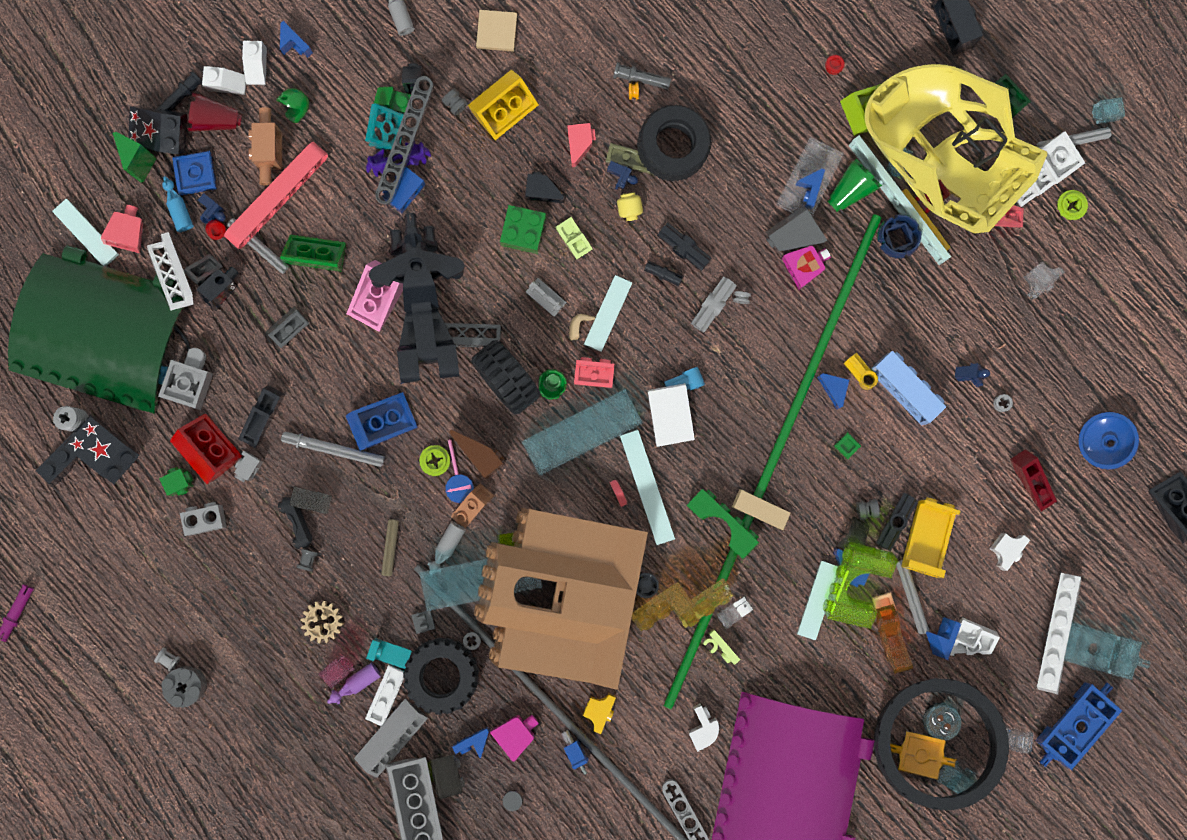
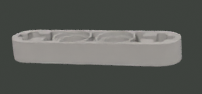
(686, 813)

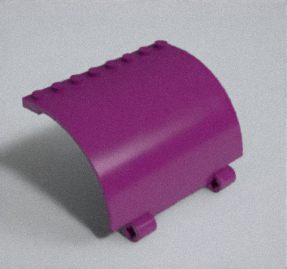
(790, 773)

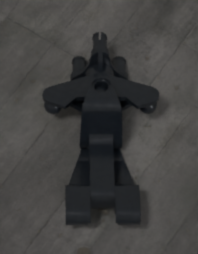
(424, 332)

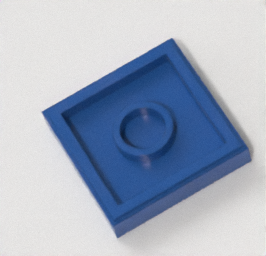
(194, 173)

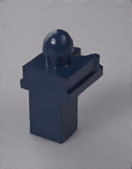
(624, 174)
(213, 210)
(973, 372)

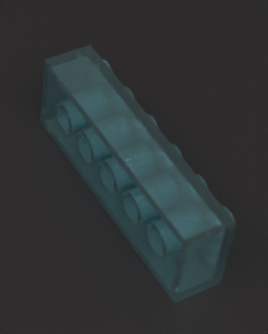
(582, 432)
(460, 584)

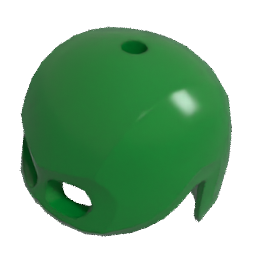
(297, 103)

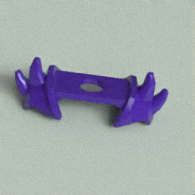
(378, 162)

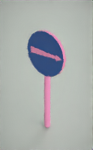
(458, 486)

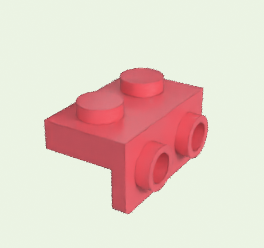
(594, 373)

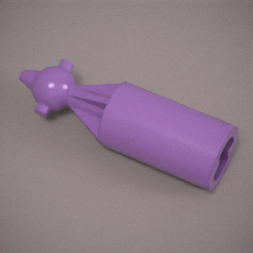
(356, 683)

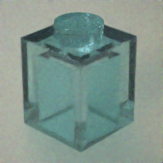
(1108, 110)

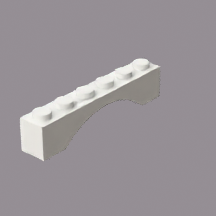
(1058, 633)

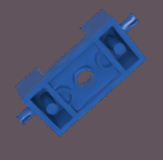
(1064, 741)

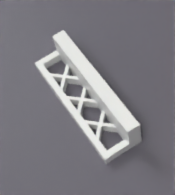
(177, 270)

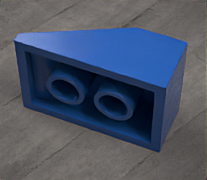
(381, 421)

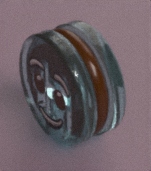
(942, 721)

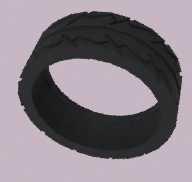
(996, 732)

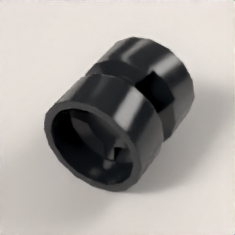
(647, 585)

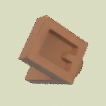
(472, 505)

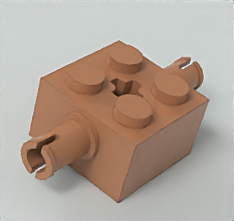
(266, 146)

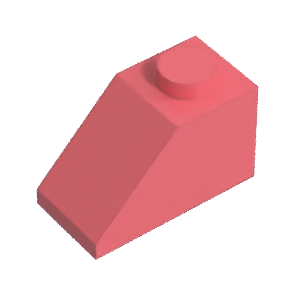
(580, 141)

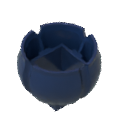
(910, 232)

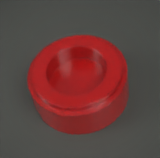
(834, 64)
(215, 229)

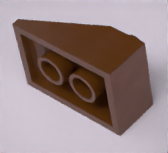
(483, 457)

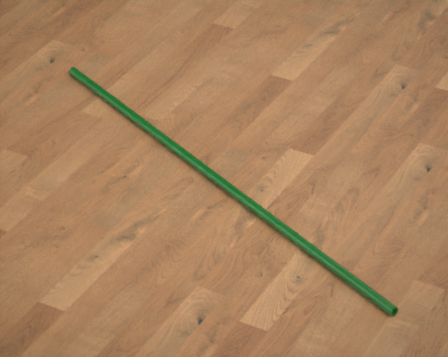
(779, 445)

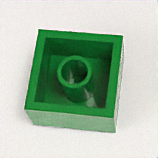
(523, 229)

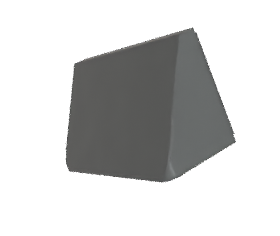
(287, 327)

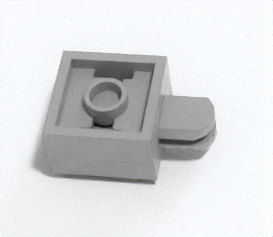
(187, 381)

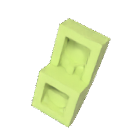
(573, 238)

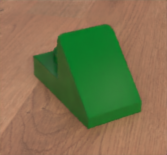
(392, 99)

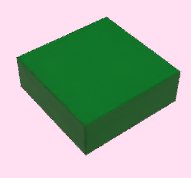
(847, 445)

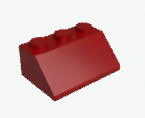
(205, 448)

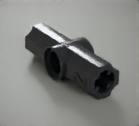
(684, 246)
(903, 511)

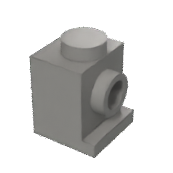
(247, 467)

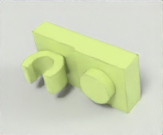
(728, 654)

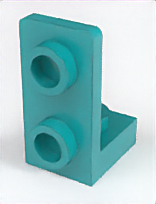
(388, 653)

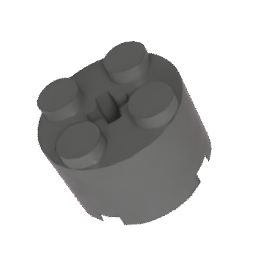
(173, 683)

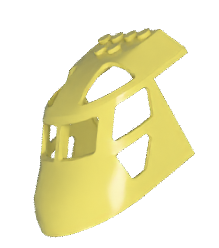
(926, 91)

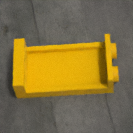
(929, 537)

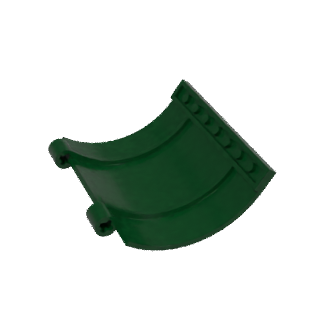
(92, 329)

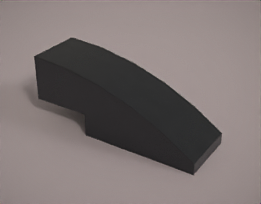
(261, 416)

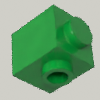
(176, 482)

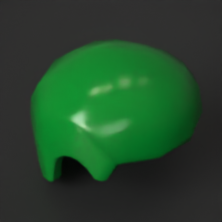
(552, 384)

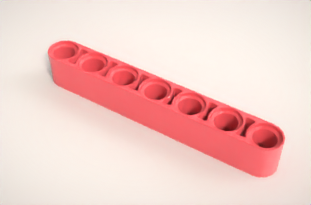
(276, 195)

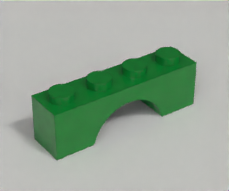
(705, 506)

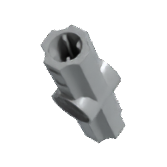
(713, 304)

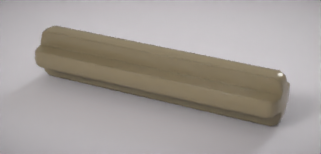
(390, 546)

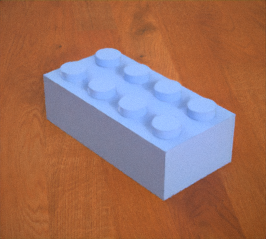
(908, 388)

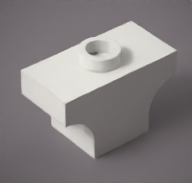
(1008, 549)

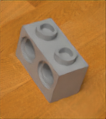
(203, 521)

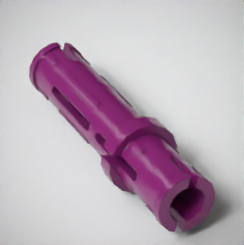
(15, 611)

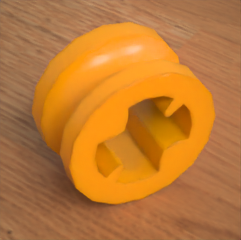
(634, 91)

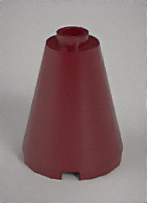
(211, 115)

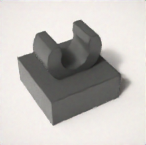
(423, 621)

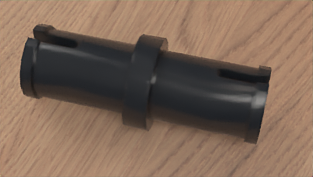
(663, 273)

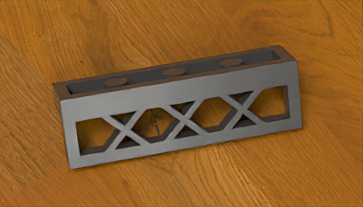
(473, 342)

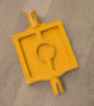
(922, 755)

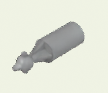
(401, 17)
(447, 544)

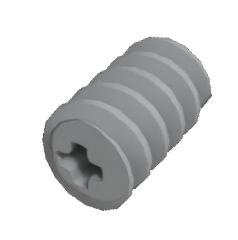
(69, 418)

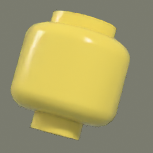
(630, 206)

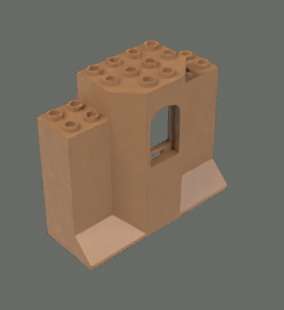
(590, 627)

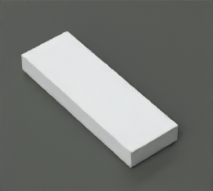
(385, 695)

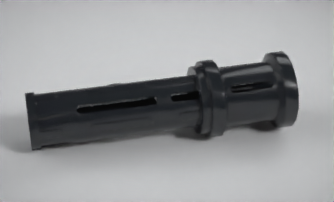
(184, 89)

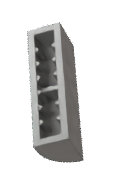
(390, 738)

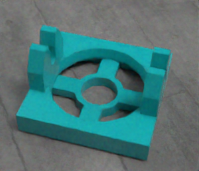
(389, 114)

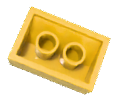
(503, 104)

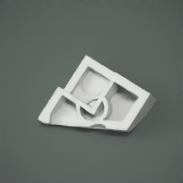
(974, 639)

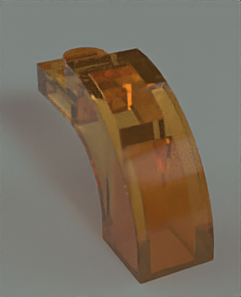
(892, 640)

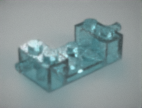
(1113, 655)

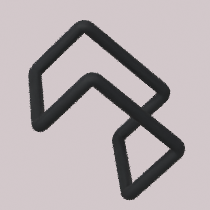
(958, 139)

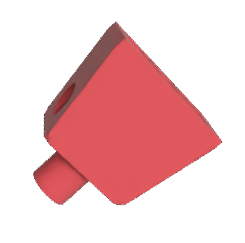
(124, 230)

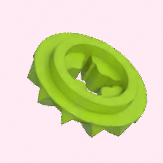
(1080, 206)
(426, 456)

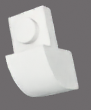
(705, 733)

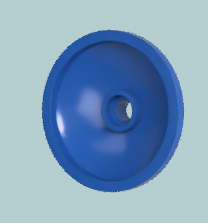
(1106, 428)

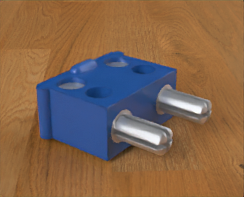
(575, 752)

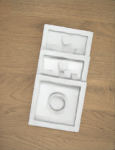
(1060, 162)

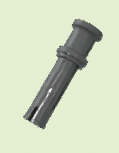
(633, 74)

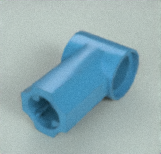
(692, 379)

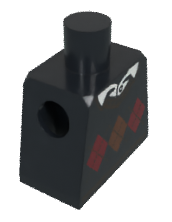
(213, 292)

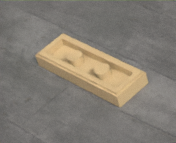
(761, 509)

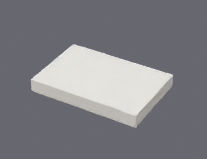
(671, 414)

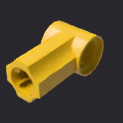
(859, 370)

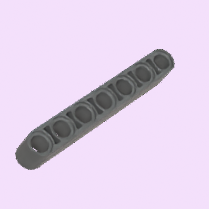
(403, 130)

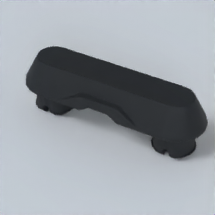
(300, 528)

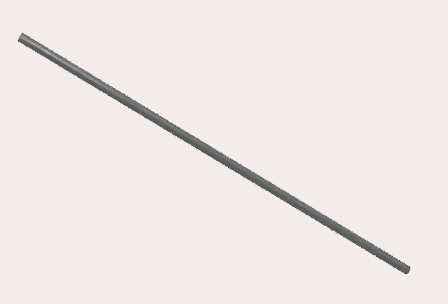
(571, 726)

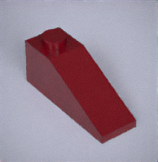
(1034, 479)

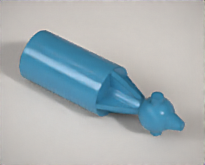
(177, 207)

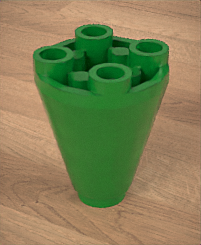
(853, 186)

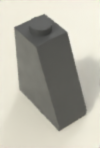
(795, 231)

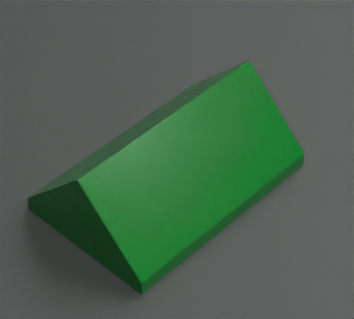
(134, 157)
(314, 253)

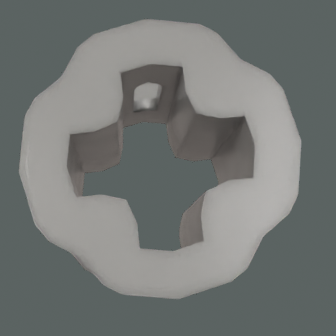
(167, 659)

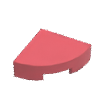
(618, 493)

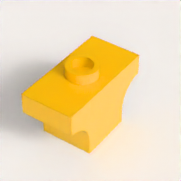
(599, 711)

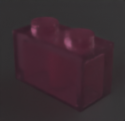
(337, 671)

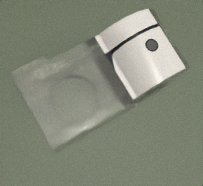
(734, 611)

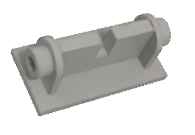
(545, 297)

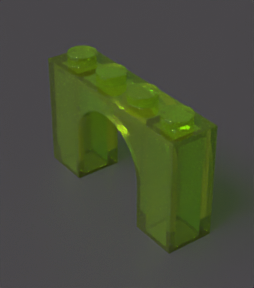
(857, 561)

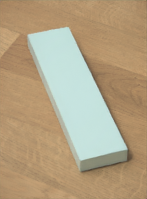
(85, 232)
(608, 313)
(813, 611)

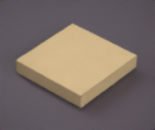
(496, 30)

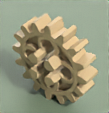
(317, 631)

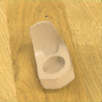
(574, 325)

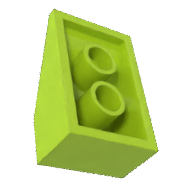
(854, 109)

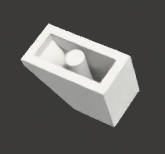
(254, 62)
(223, 80)

